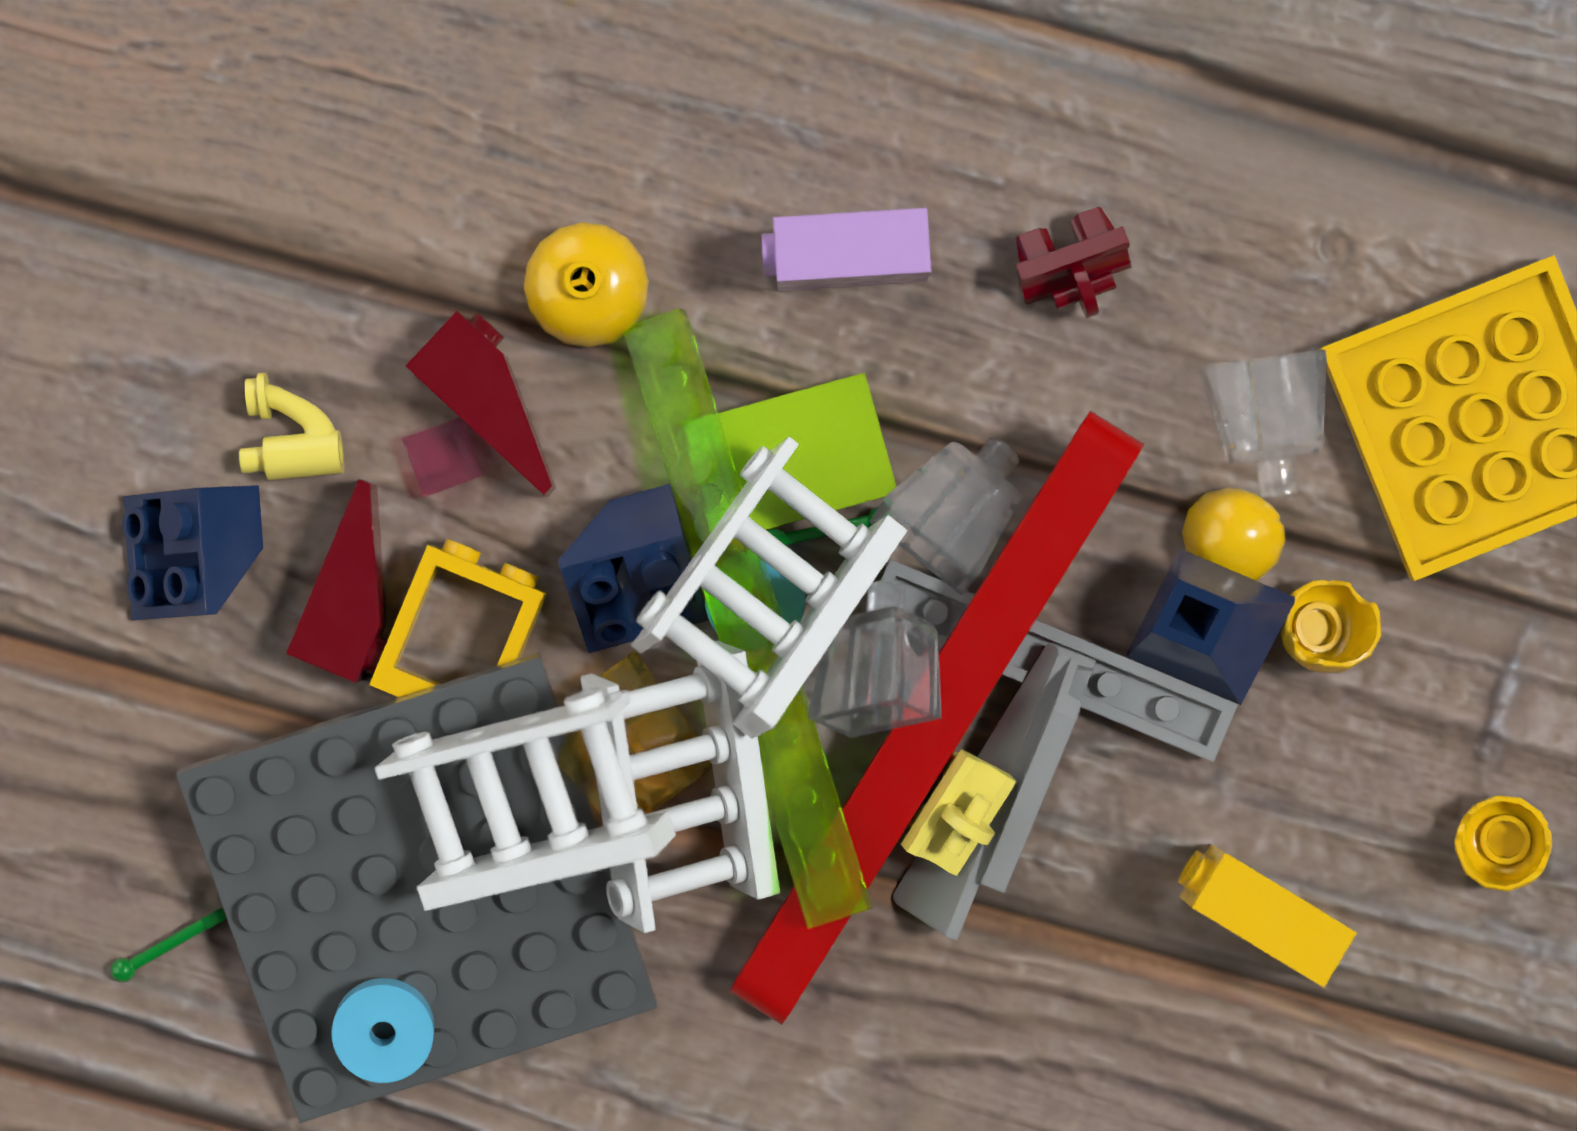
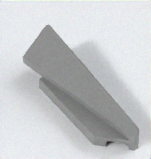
(1027, 747)

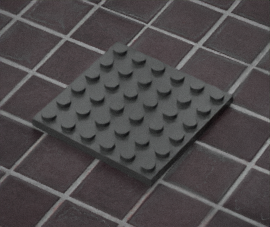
(325, 895)

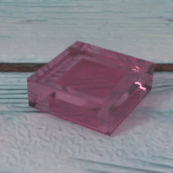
(442, 457)

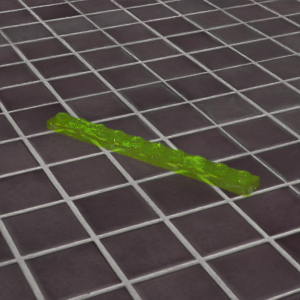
(704, 488)

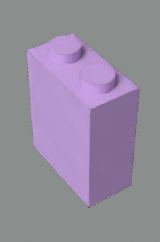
(848, 249)

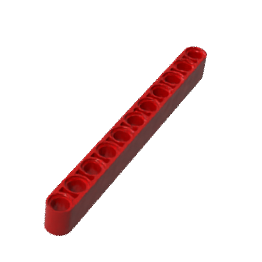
(969, 670)

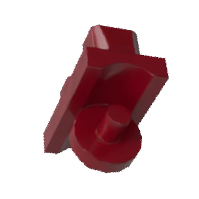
(1074, 271)

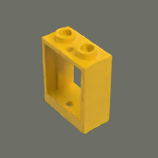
(461, 561)
(1265, 914)

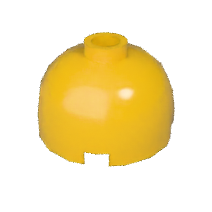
(608, 306)

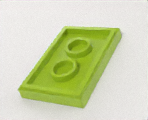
(838, 449)

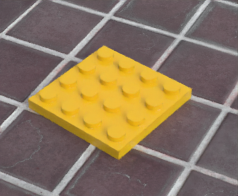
(1467, 416)

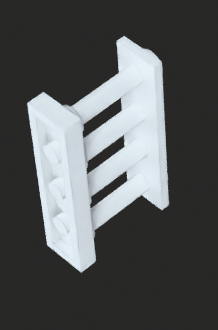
(830, 595)
(736, 802)
(513, 860)

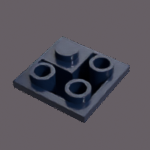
(189, 548)
(622, 562)
(1210, 626)

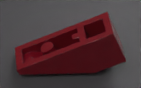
(480, 387)
(347, 604)

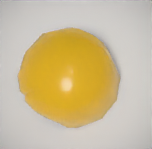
(1235, 531)
(1330, 627)
(1503, 843)

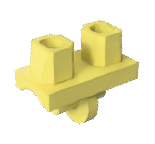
(958, 812)

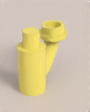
(293, 455)

